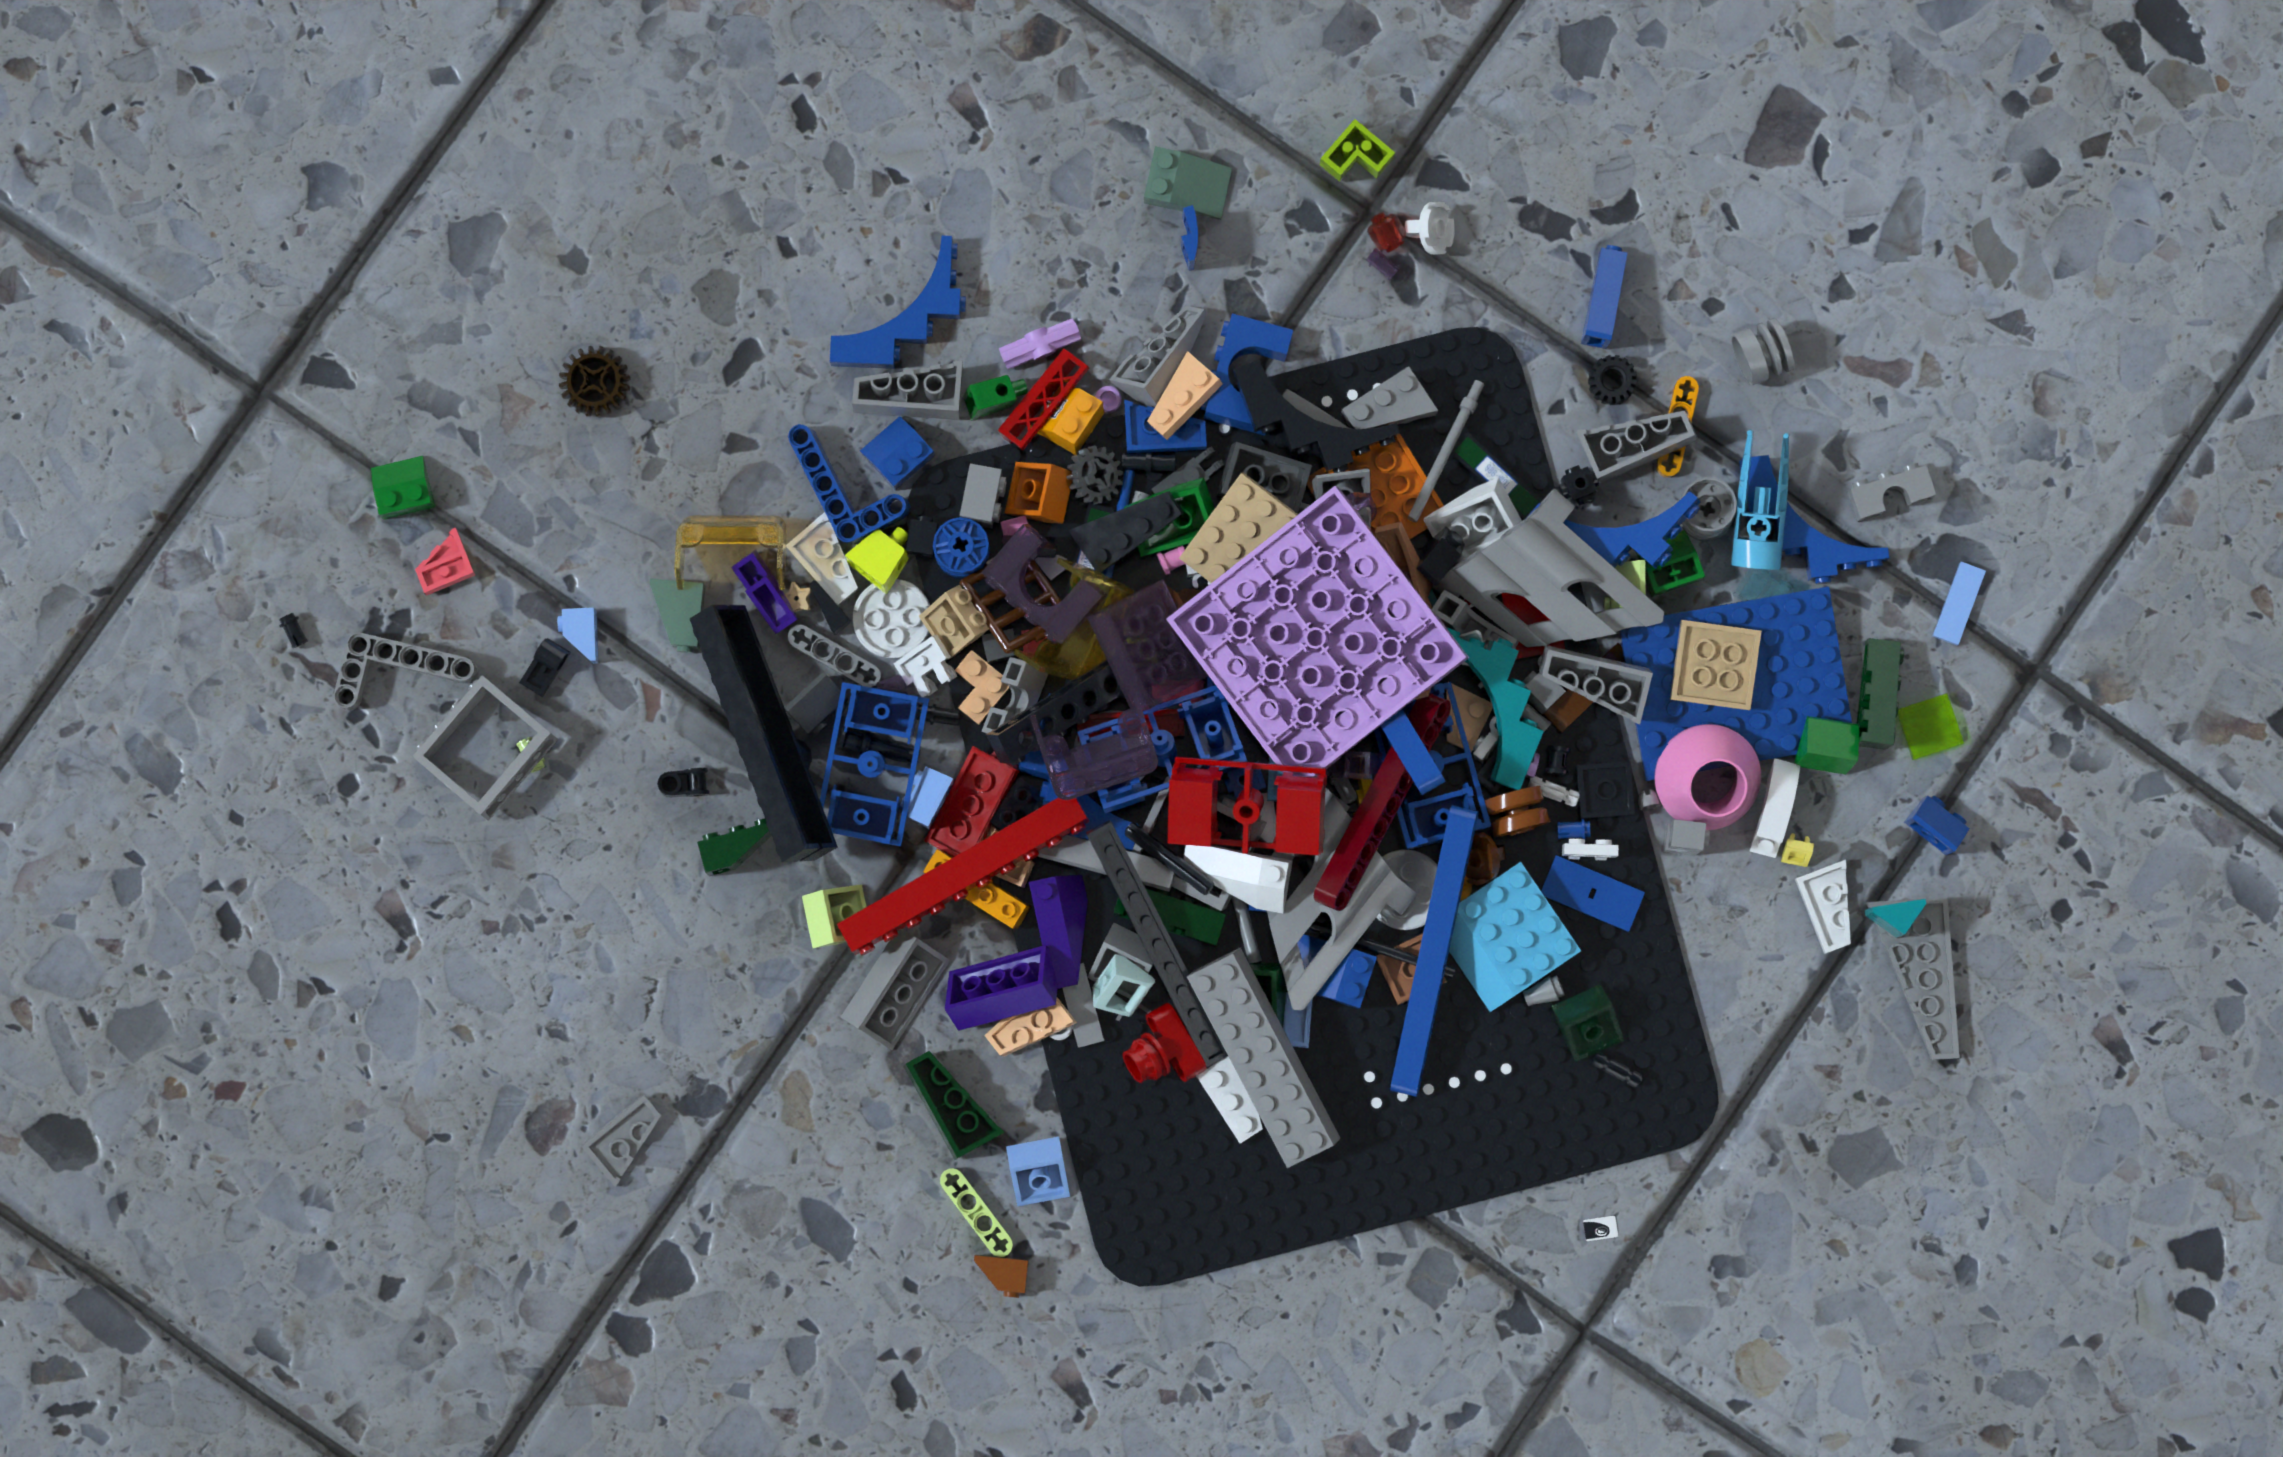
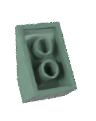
(1187, 180)

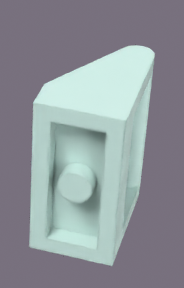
(1111, 978)

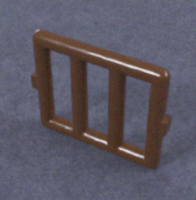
(995, 626)

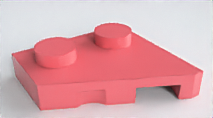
(445, 565)

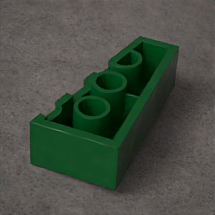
(1183, 916)

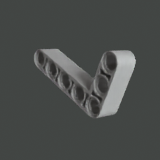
(397, 660)

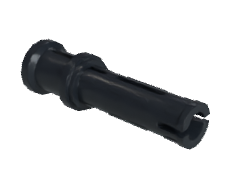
(864, 742)

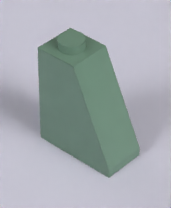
(676, 610)

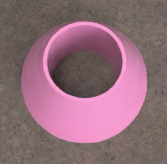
(1690, 752)

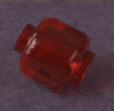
(1386, 231)

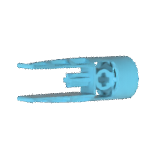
(1757, 550)

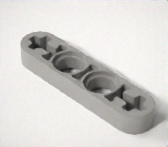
(835, 655)

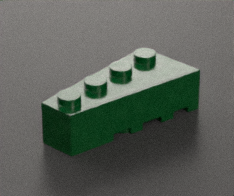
(1879, 693)
(951, 1107)

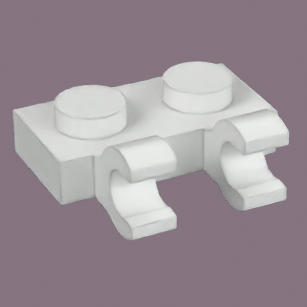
(923, 659)
(1600, 850)

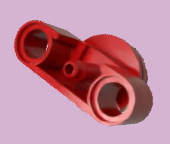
(1150, 1056)

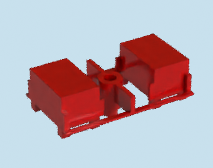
(1298, 816)

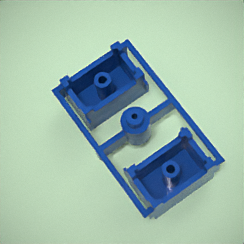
(881, 713)
(1211, 733)
(1426, 820)

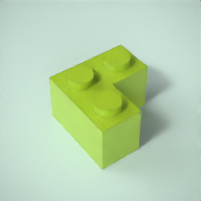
(1358, 146)

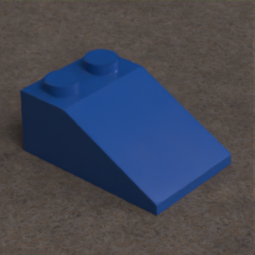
(1350, 978)

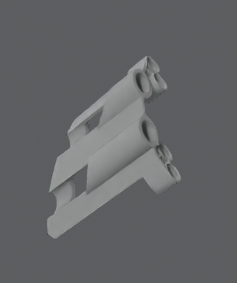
(1540, 563)
(1374, 891)

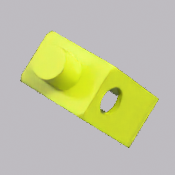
(880, 557)

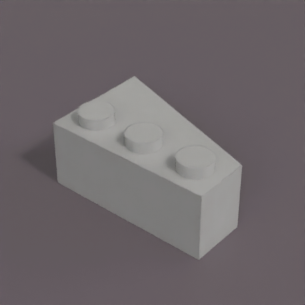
(1392, 402)

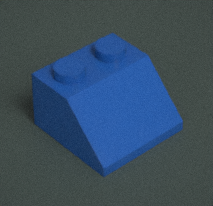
(898, 452)
(1938, 825)

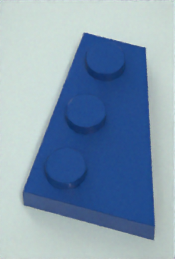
(1144, 438)

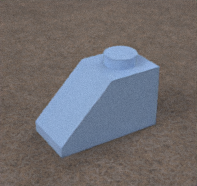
(580, 629)

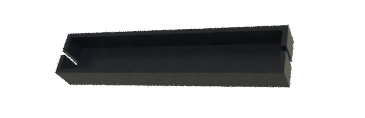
(763, 733)

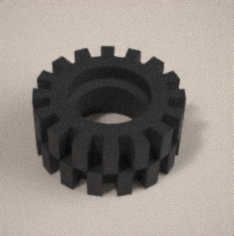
(1617, 364)

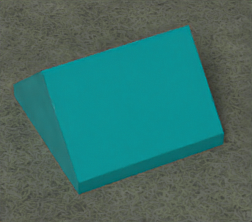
(1896, 917)

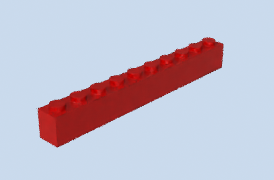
(962, 873)

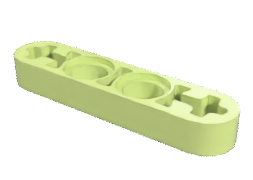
(979, 1210)

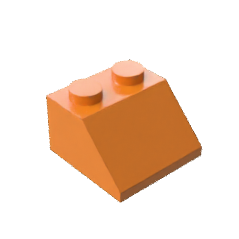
(1039, 492)

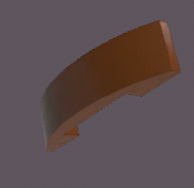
(1572, 704)

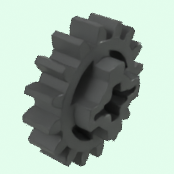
(1084, 471)

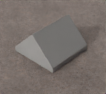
(1347, 482)

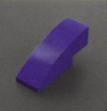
(764, 591)

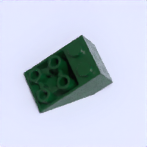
(730, 850)

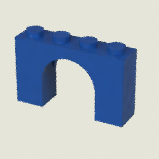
(1242, 338)

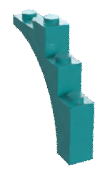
(1515, 738)

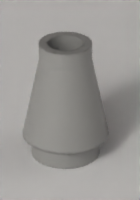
(1544, 991)

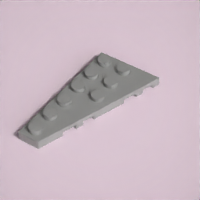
(1926, 975)

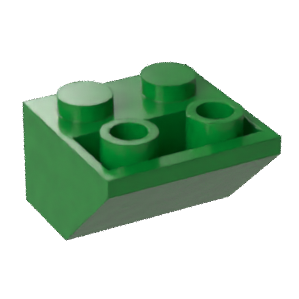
(1681, 569)

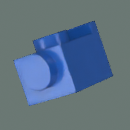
(1234, 787)

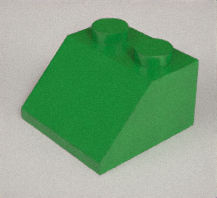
(402, 487)

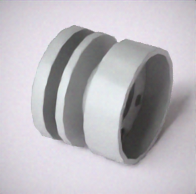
(1767, 350)
(1722, 504)

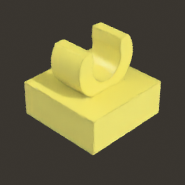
(1797, 851)

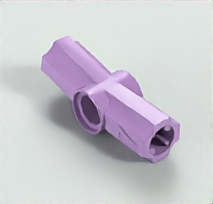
(1040, 343)

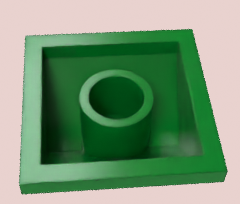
(1828, 745)

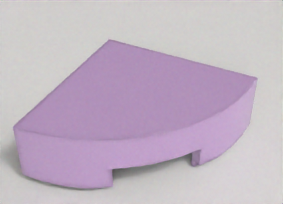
(1533, 766)

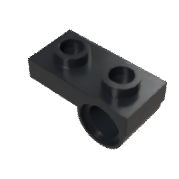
(544, 667)

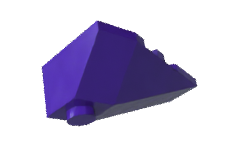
(1061, 916)

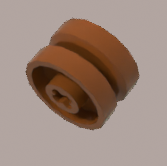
(1517, 813)

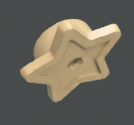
(803, 594)

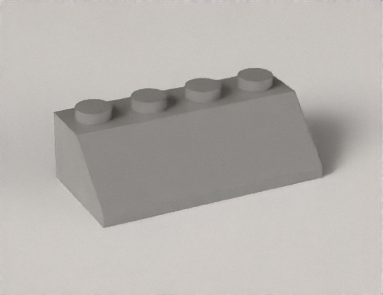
(895, 988)

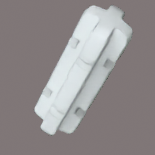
(1555, 791)

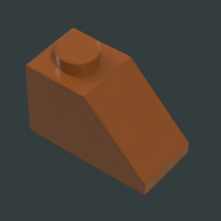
(1005, 1273)

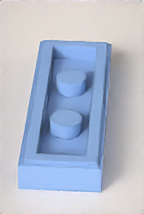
(1959, 603)

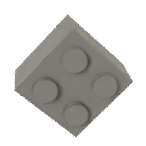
(982, 495)

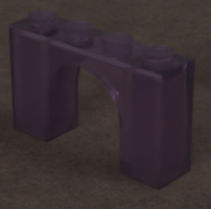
(1008, 575)

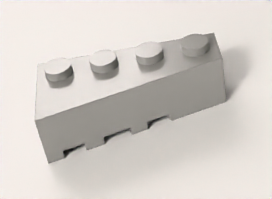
(1634, 443)
(1604, 681)

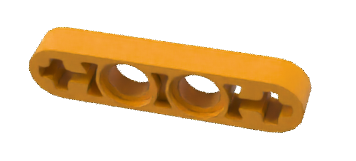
(1677, 393)

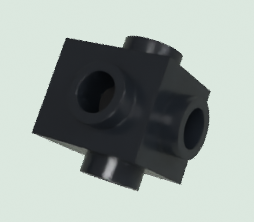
(1572, 492)

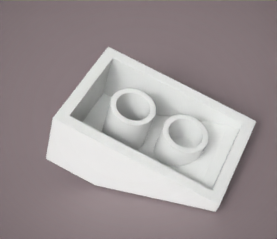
(1476, 516)

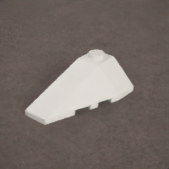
(1249, 877)

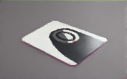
(1600, 1228)

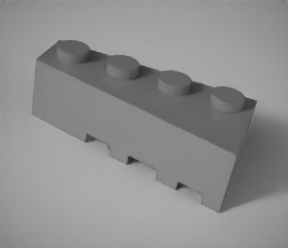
(912, 393)

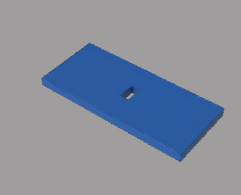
(1612, 902)

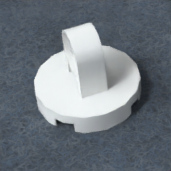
(1432, 228)

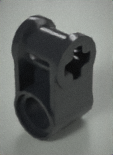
(685, 783)

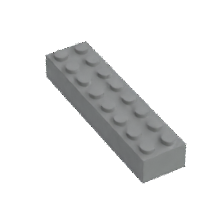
(1263, 1057)

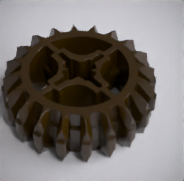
(586, 390)

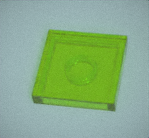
(1929, 726)

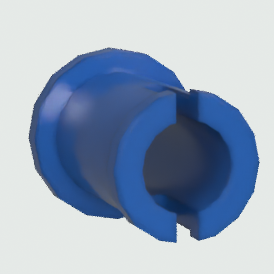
(1574, 829)

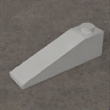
(1153, 367)

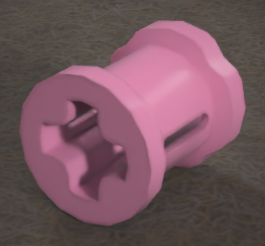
(1171, 559)

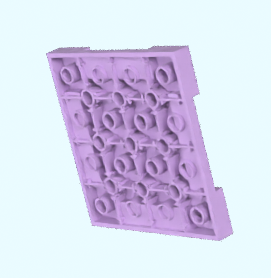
(1317, 636)

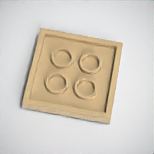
(1715, 665)

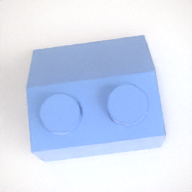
(928, 796)
(1038, 1171)

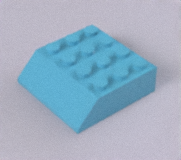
(1508, 937)

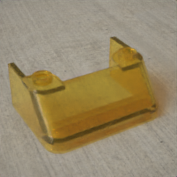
(731, 529)
(1083, 648)

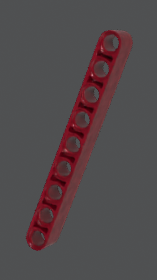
(1377, 810)

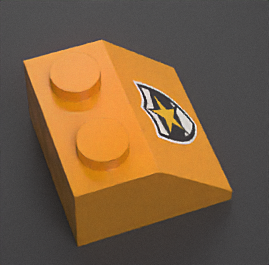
(1073, 420)

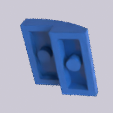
(1189, 242)

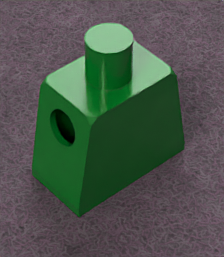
(983, 400)

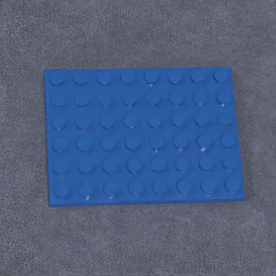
(1794, 677)

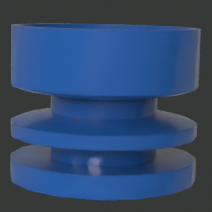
(953, 561)

